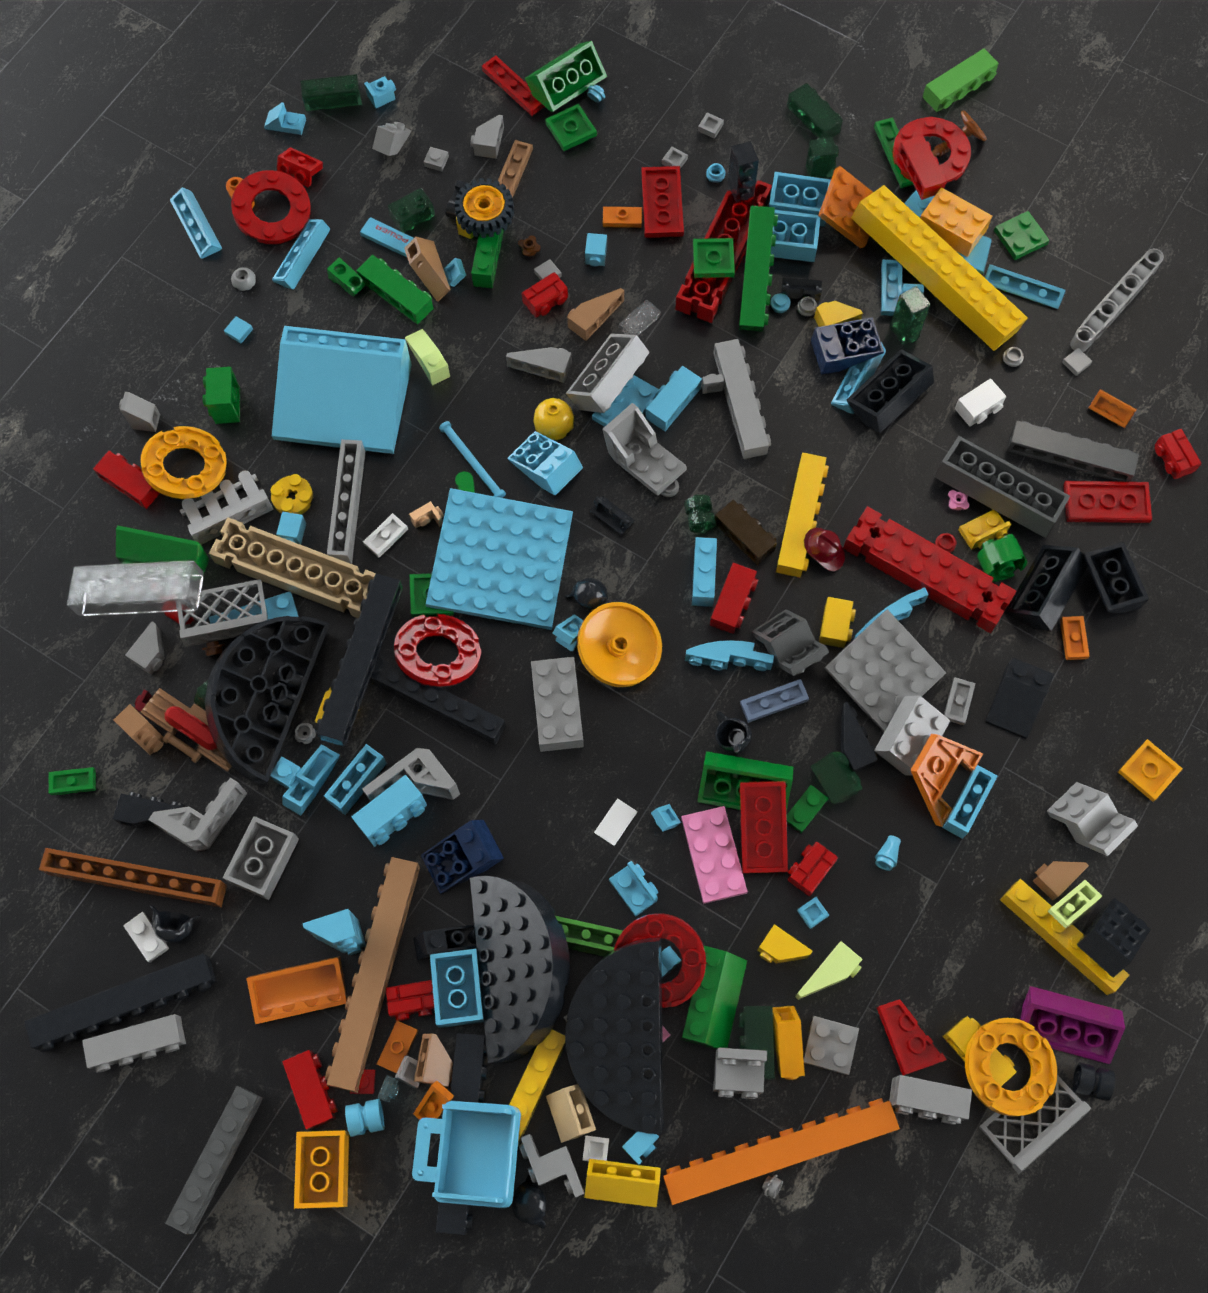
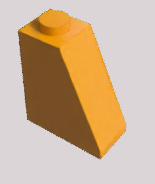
(788, 1042)

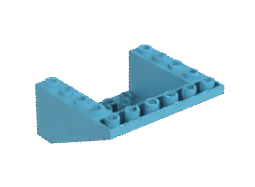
(340, 388)

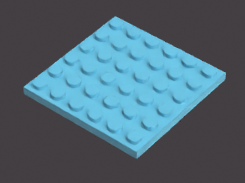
(499, 559)

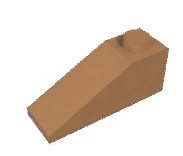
(593, 313)

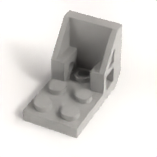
(636, 450)
(424, 773)
(201, 830)

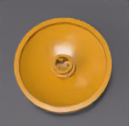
(619, 644)

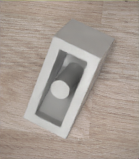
(488, 138)
(148, 650)

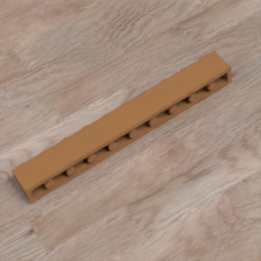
(373, 976)

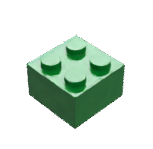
(222, 395)

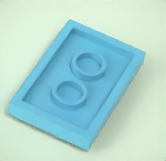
(635, 392)

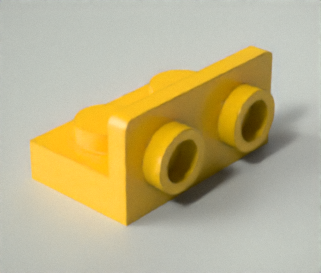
(983, 529)

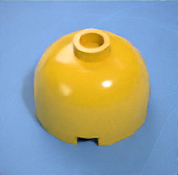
(553, 418)

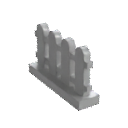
(242, 510)

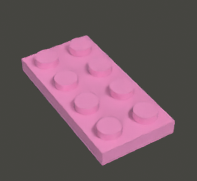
(714, 855)

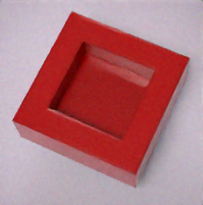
(367, 1082)

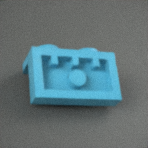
(634, 888)

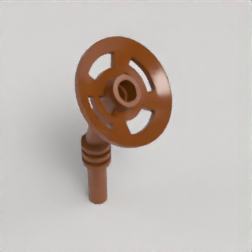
(969, 129)

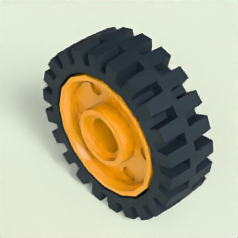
(484, 208)

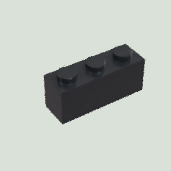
(742, 171)

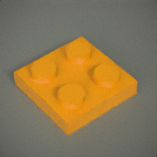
(1150, 770)

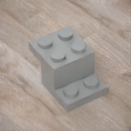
(1092, 818)
(739, 1072)
(551, 1166)

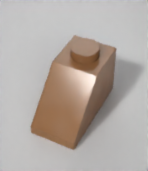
(1058, 877)
(433, 1062)

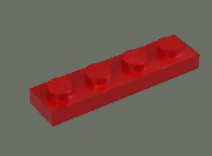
(512, 84)

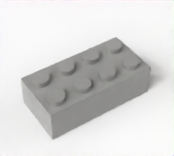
(607, 373)
(557, 704)

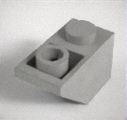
(390, 138)
(139, 412)

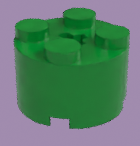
(1001, 558)

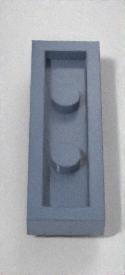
(774, 700)

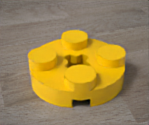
(289, 484)

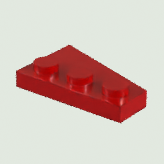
(908, 1041)

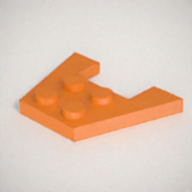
(935, 769)

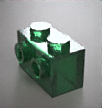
(821, 157)
(411, 210)
(837, 777)

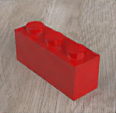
(922, 166)
(126, 478)
(734, 598)
(310, 1089)

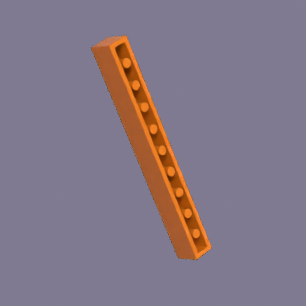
(780, 1152)

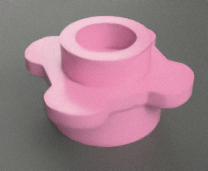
(958, 505)

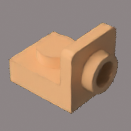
(424, 515)

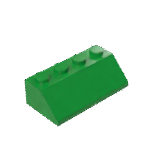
(566, 76)
(150, 547)
(724, 773)
(715, 1001)

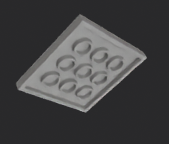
(883, 668)

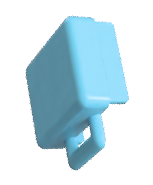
(474, 1153)

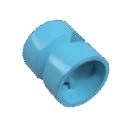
(364, 1117)

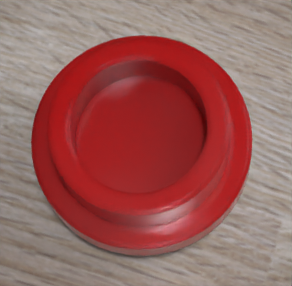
(946, 541)

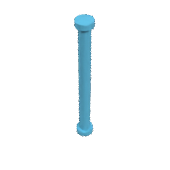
(446, 427)

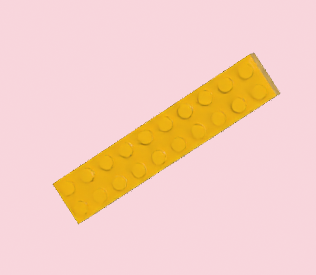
(939, 267)

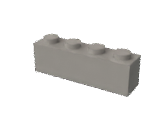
(134, 1042)

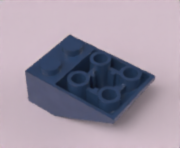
(845, 344)
(462, 855)

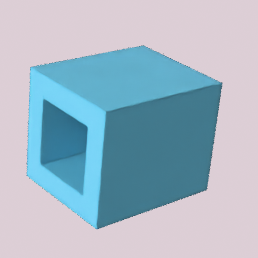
(596, 249)
(291, 527)
(285, 772)

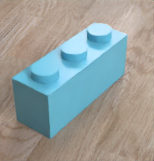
(673, 398)
(704, 572)
(355, 777)
(970, 801)

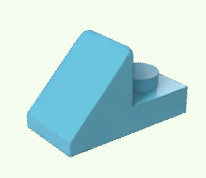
(285, 121)
(568, 632)

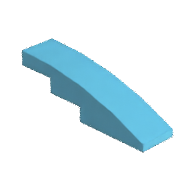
(903, 607)

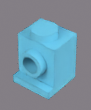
(380, 91)
(639, 1145)

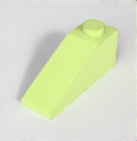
(428, 356)
(1075, 904)
(834, 969)

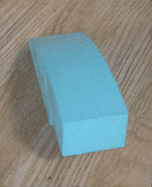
(310, 780)

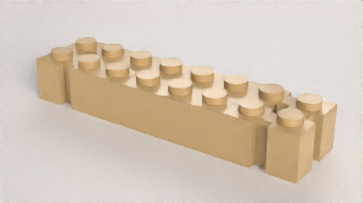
(291, 567)

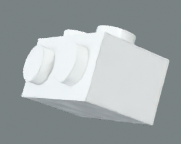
(980, 403)

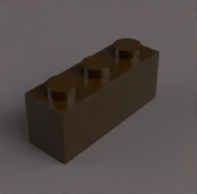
(745, 532)

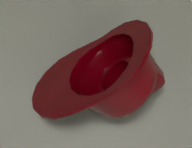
(825, 548)

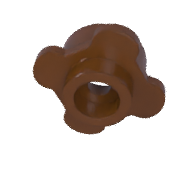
(529, 250)
(213, 648)

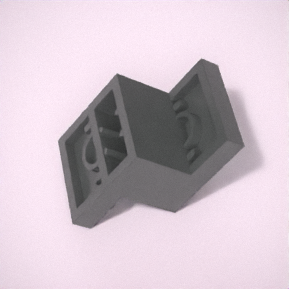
(790, 642)

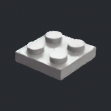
(830, 1045)

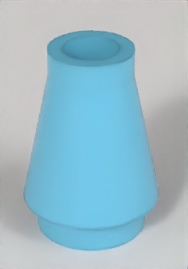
(888, 854)

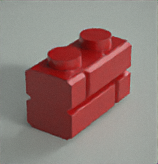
(545, 295)
(1177, 454)
(812, 868)
(410, 999)

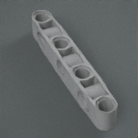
(1117, 300)

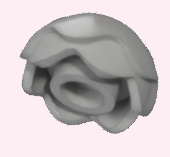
(246, 283)

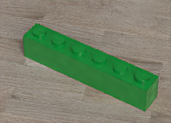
(757, 268)

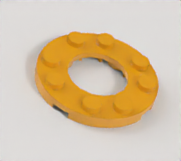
(183, 437)
(1040, 1056)

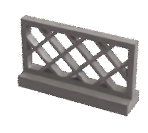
(227, 628)
(1047, 1137)

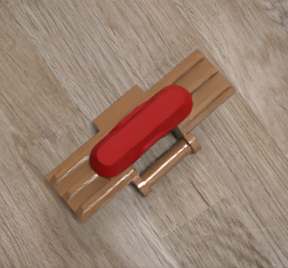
(192, 722)

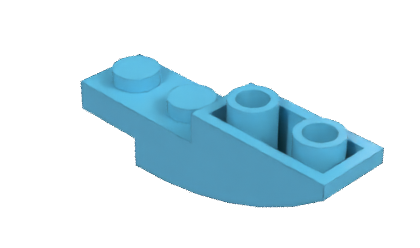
(719, 653)

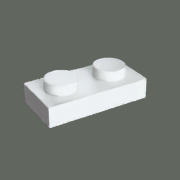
(385, 535)
(144, 937)

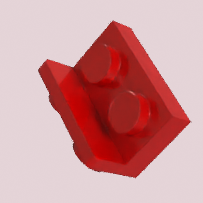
(299, 165)

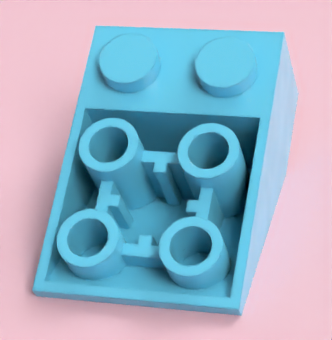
(546, 462)

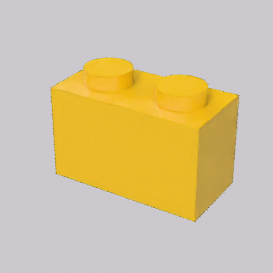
(836, 622)

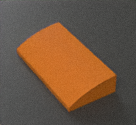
(297, 990)

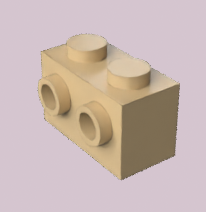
(570, 1113)

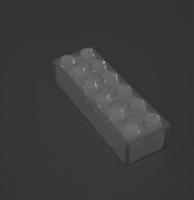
(135, 588)

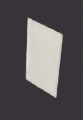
(615, 822)

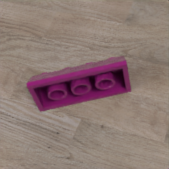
(1074, 1024)

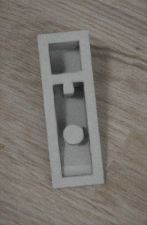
(544, 362)

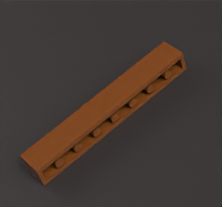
(133, 877)

